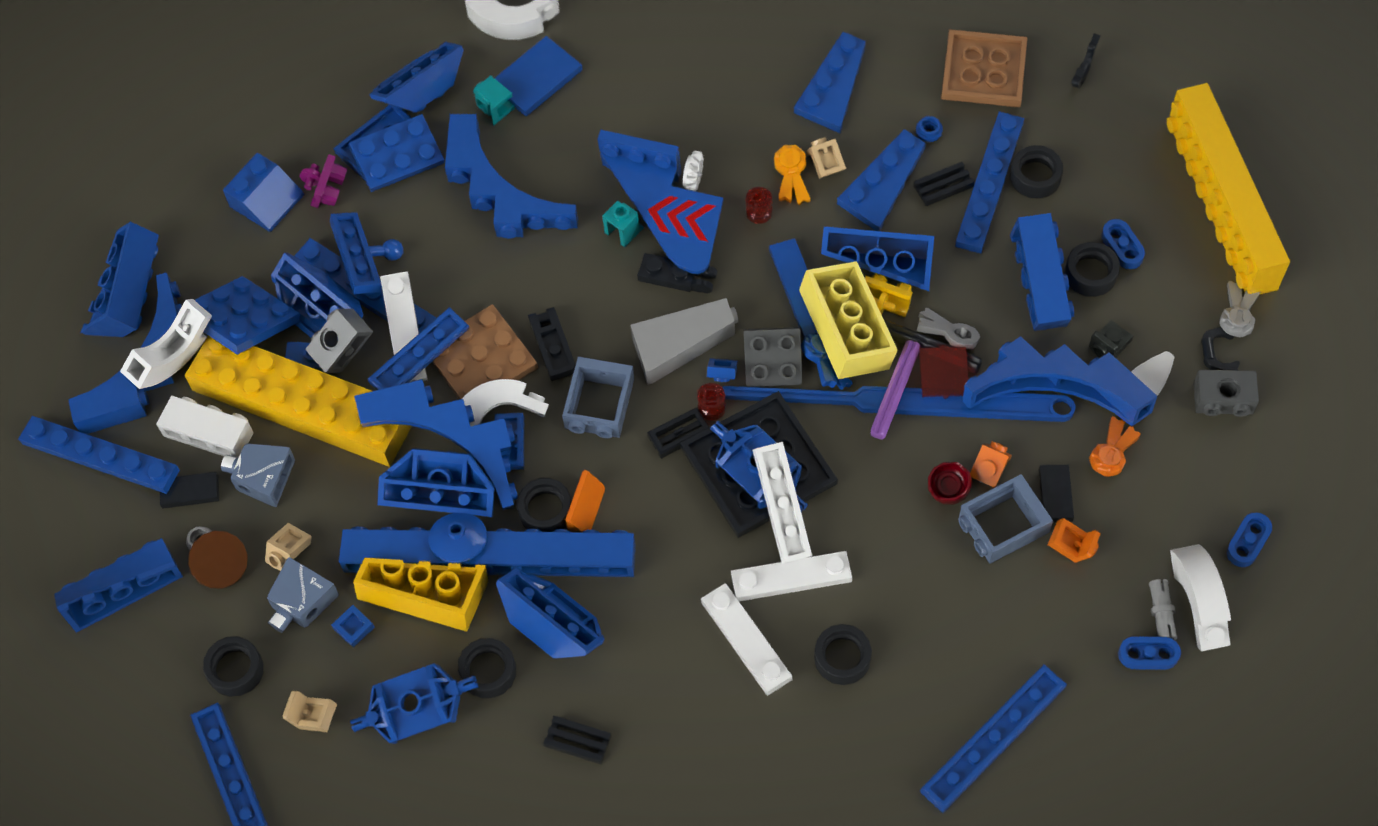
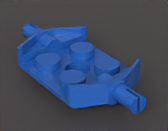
(737, 454)
(437, 703)

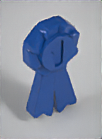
(815, 351)

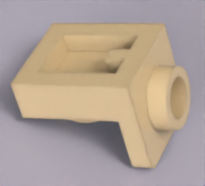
(826, 157)
(284, 544)

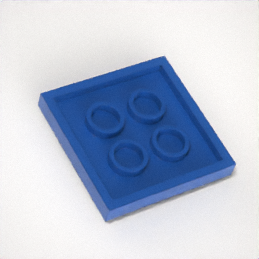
(245, 314)

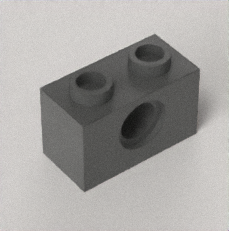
(351, 333)
(1238, 384)

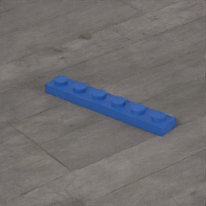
(989, 182)
(333, 266)
(99, 454)

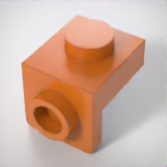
(990, 463)
(1073, 541)

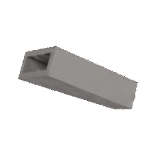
(681, 336)

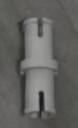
(1162, 609)

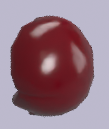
(949, 483)

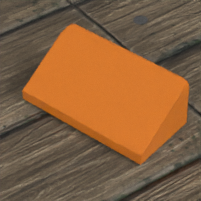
(585, 503)

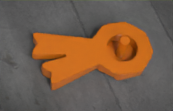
(1109, 457)

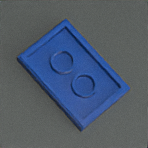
(538, 75)
(387, 117)

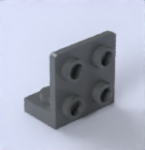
(772, 356)

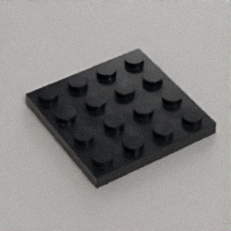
(781, 424)

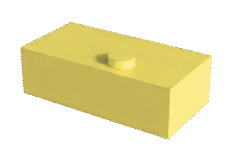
(847, 320)

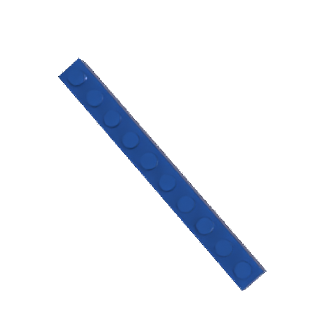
(530, 551)

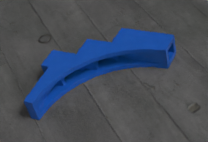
(488, 190)
(1062, 371)
(118, 398)
(410, 406)

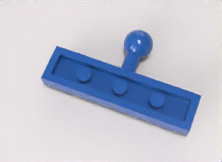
(358, 255)

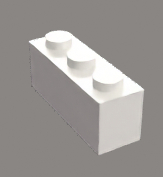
(204, 427)

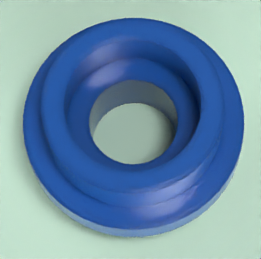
(930, 123)

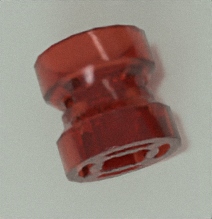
(759, 205)
(713, 407)

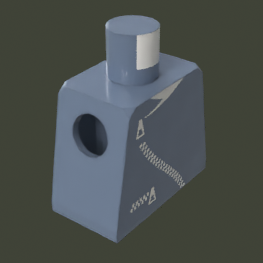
(260, 471)
(299, 596)

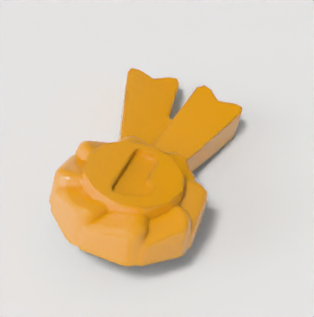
(790, 162)

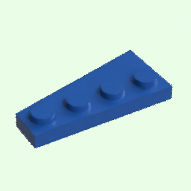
(830, 89)
(878, 186)

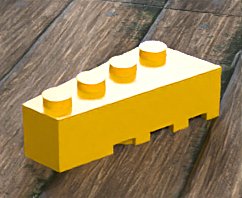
(423, 590)

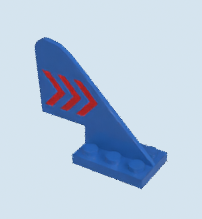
(678, 218)

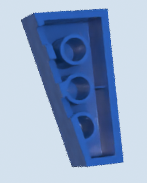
(1042, 271)

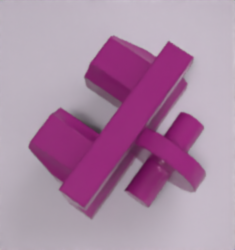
(323, 192)

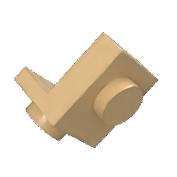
(308, 712)

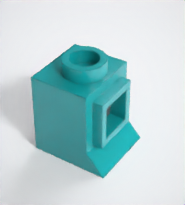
(493, 99)
(623, 218)

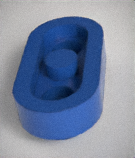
(1125, 245)
(1248, 541)
(1148, 653)

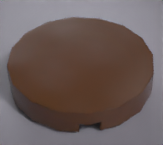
(217, 559)

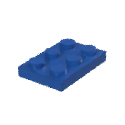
(396, 153)

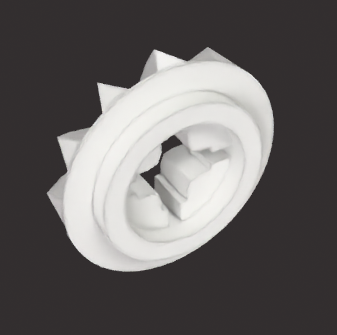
(693, 171)

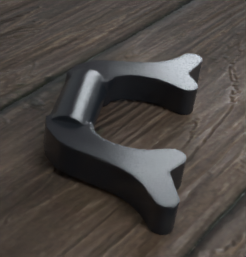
(1085, 66)
(1208, 350)

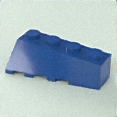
(885, 253)
(123, 283)
(117, 585)

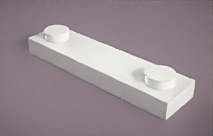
(400, 312)
(782, 502)
(791, 576)
(746, 639)

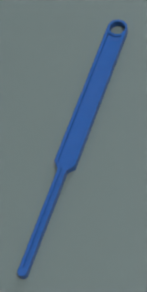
(869, 398)

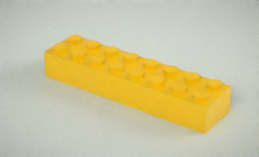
(1227, 190)
(293, 398)

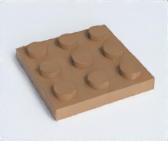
(984, 68)
(484, 354)

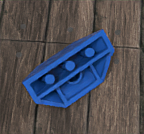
(421, 79)
(310, 293)
(437, 483)
(548, 615)

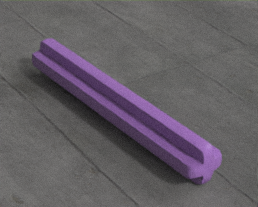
(895, 390)

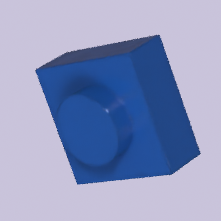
(721, 369)
(353, 626)

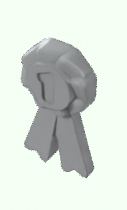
(1238, 319)
(957, 334)

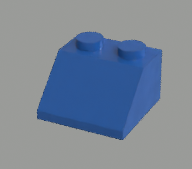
(262, 192)

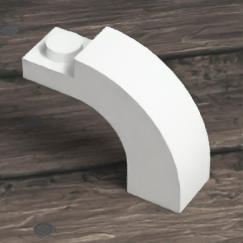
(510, 21)
(172, 351)
(502, 392)
(1205, 593)

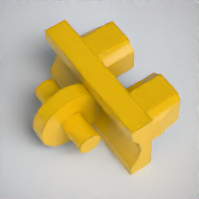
(890, 297)

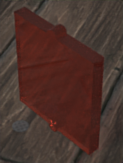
(943, 371)

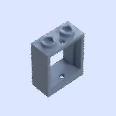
(599, 372)
(1027, 502)

